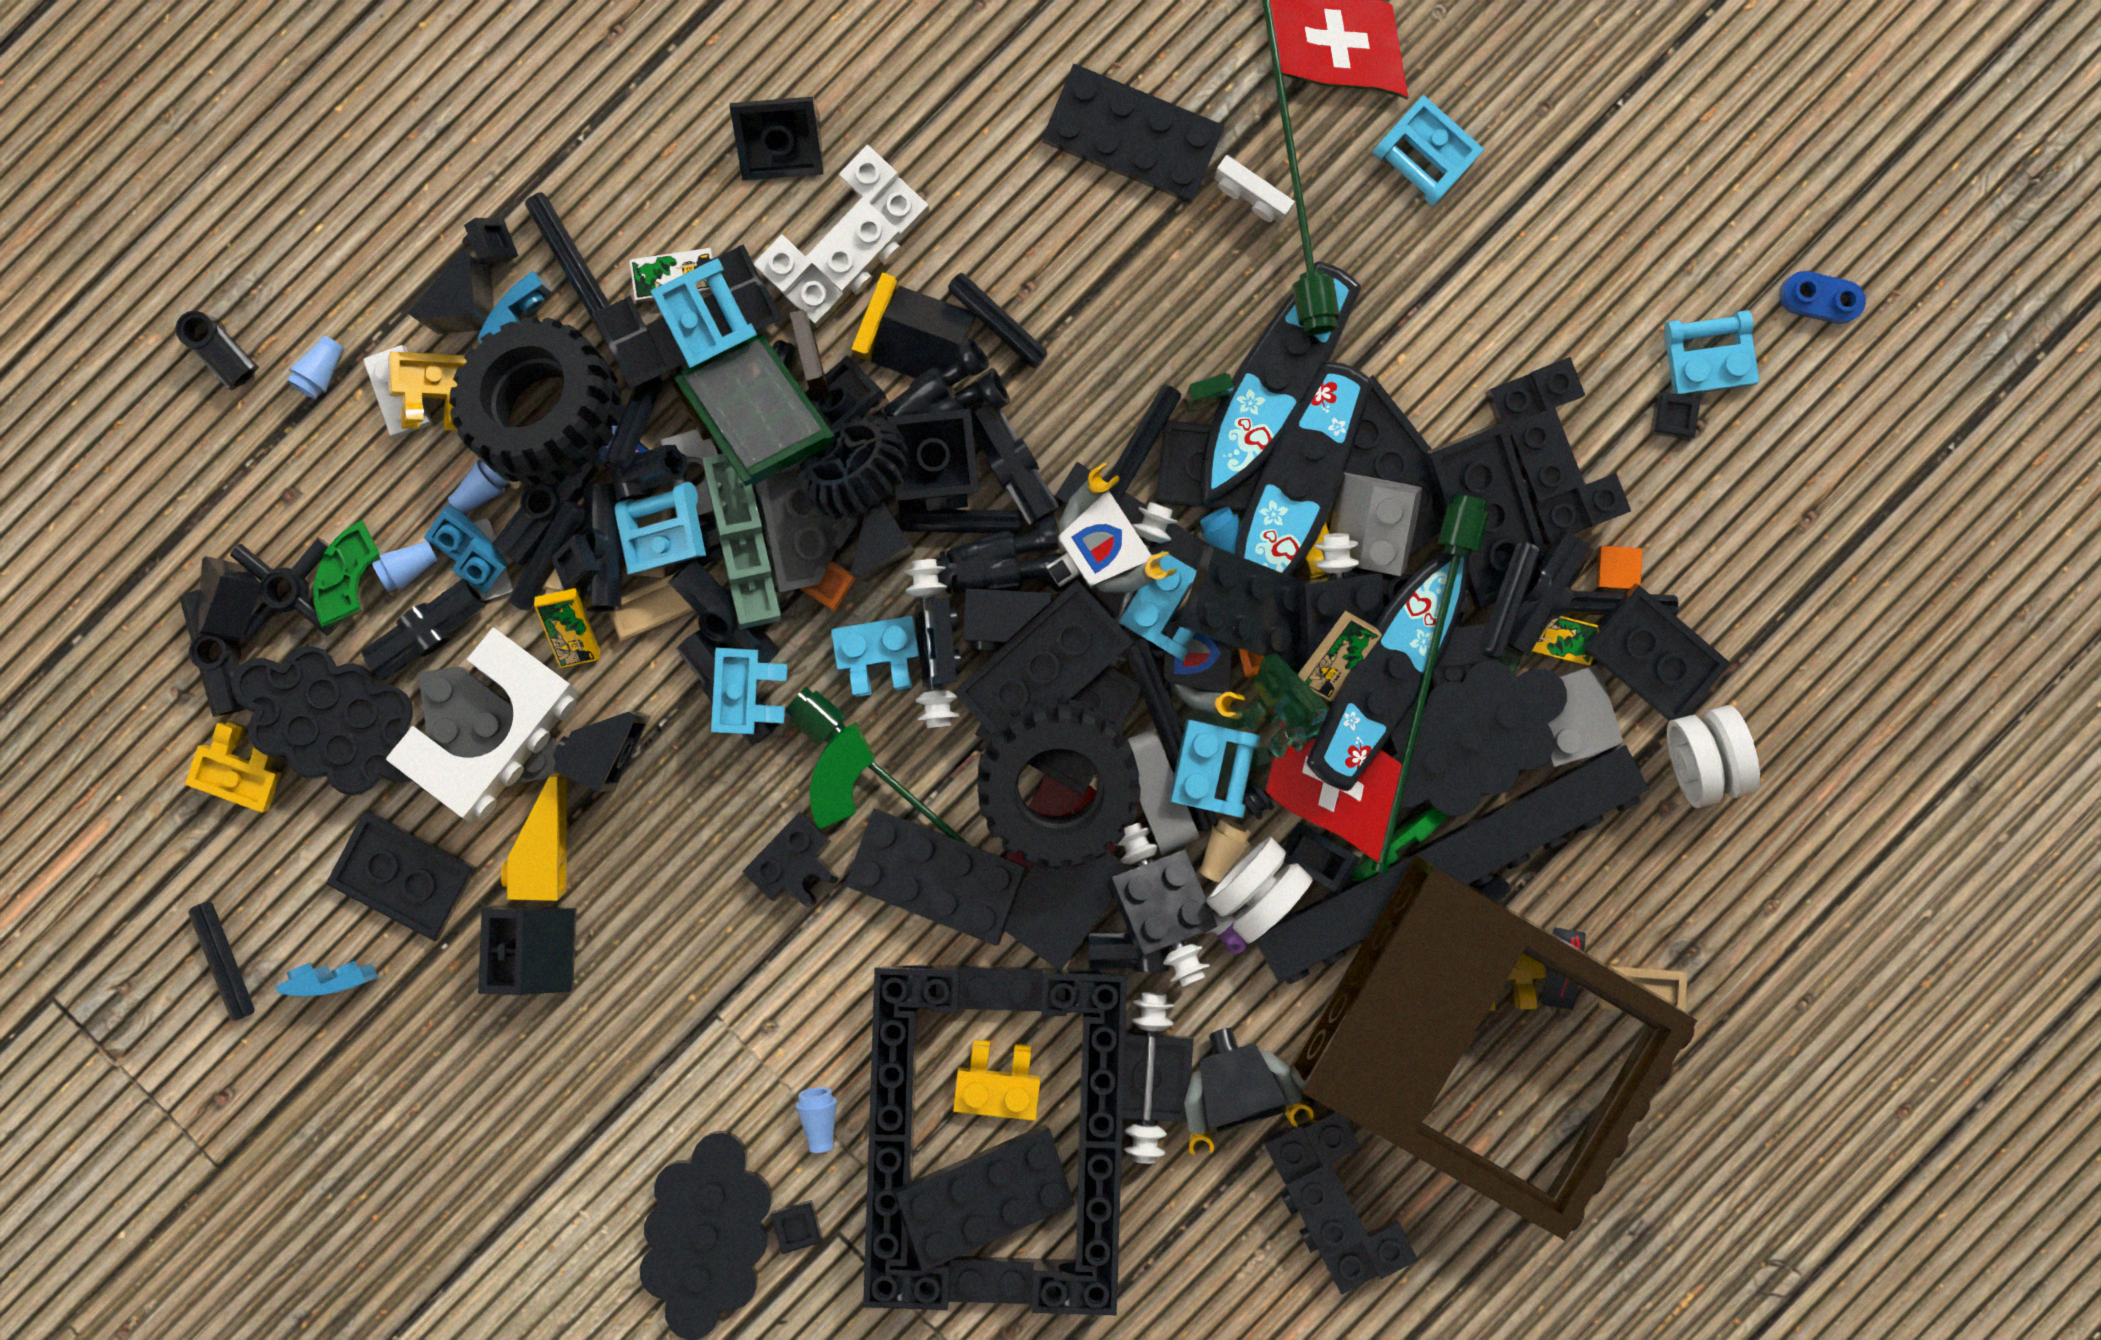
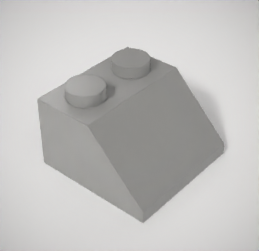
(1378, 517)
(1587, 719)

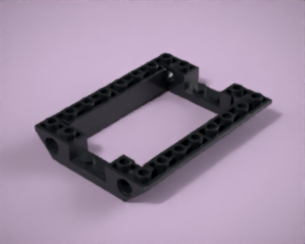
(1050, 1285)

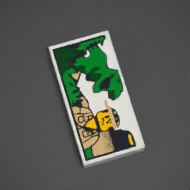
(657, 270)

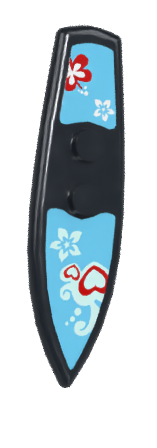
(1269, 390)
(1304, 470)
(1389, 678)

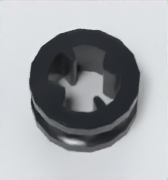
(1256, 800)

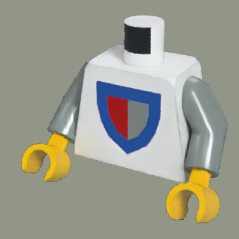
(1103, 543)

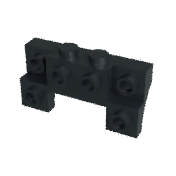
(652, 350)
(1545, 455)
(1331, 1222)

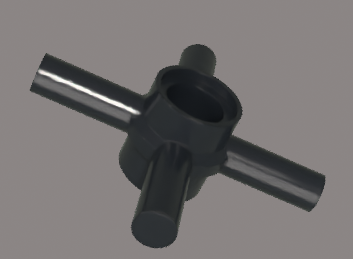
(271, 578)

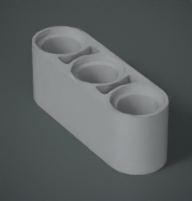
(1168, 821)

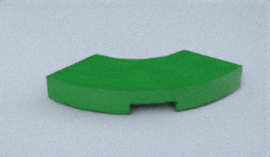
(340, 575)
(835, 775)
(1413, 830)

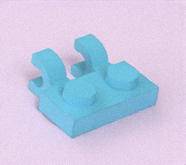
(876, 644)
(735, 691)

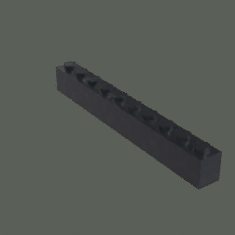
(1467, 852)

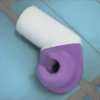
(1232, 940)

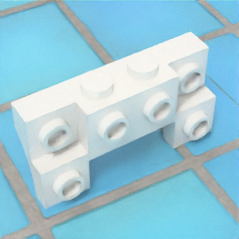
(855, 244)

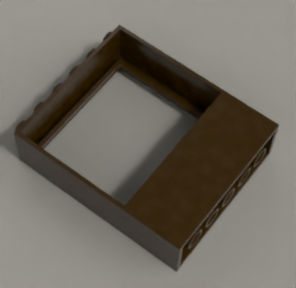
(1416, 1006)

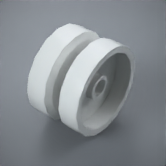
(1713, 756)
(1264, 895)

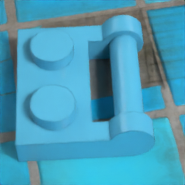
(1437, 140)
(691, 320)
(1711, 367)
(665, 541)
(1156, 606)
(1201, 763)

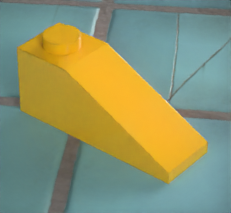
(539, 857)

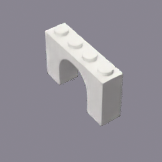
(474, 783)

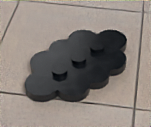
(324, 718)
(1479, 735)
(706, 1235)

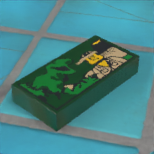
(1208, 392)

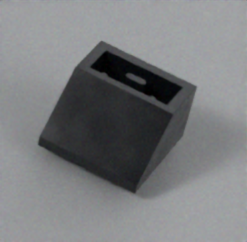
(527, 950)

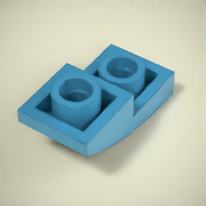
(522, 297)
(472, 550)
(319, 981)

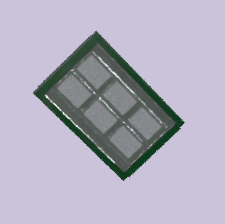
(754, 410)

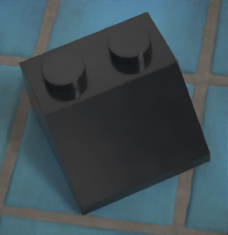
(998, 615)
(600, 750)

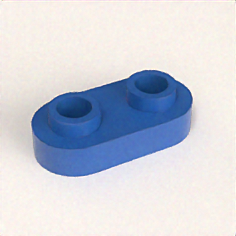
(1824, 298)

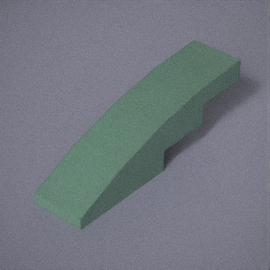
(741, 544)

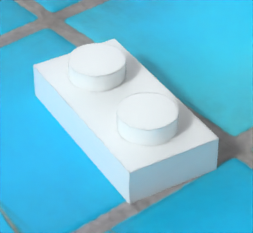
(1240, 182)
(390, 406)

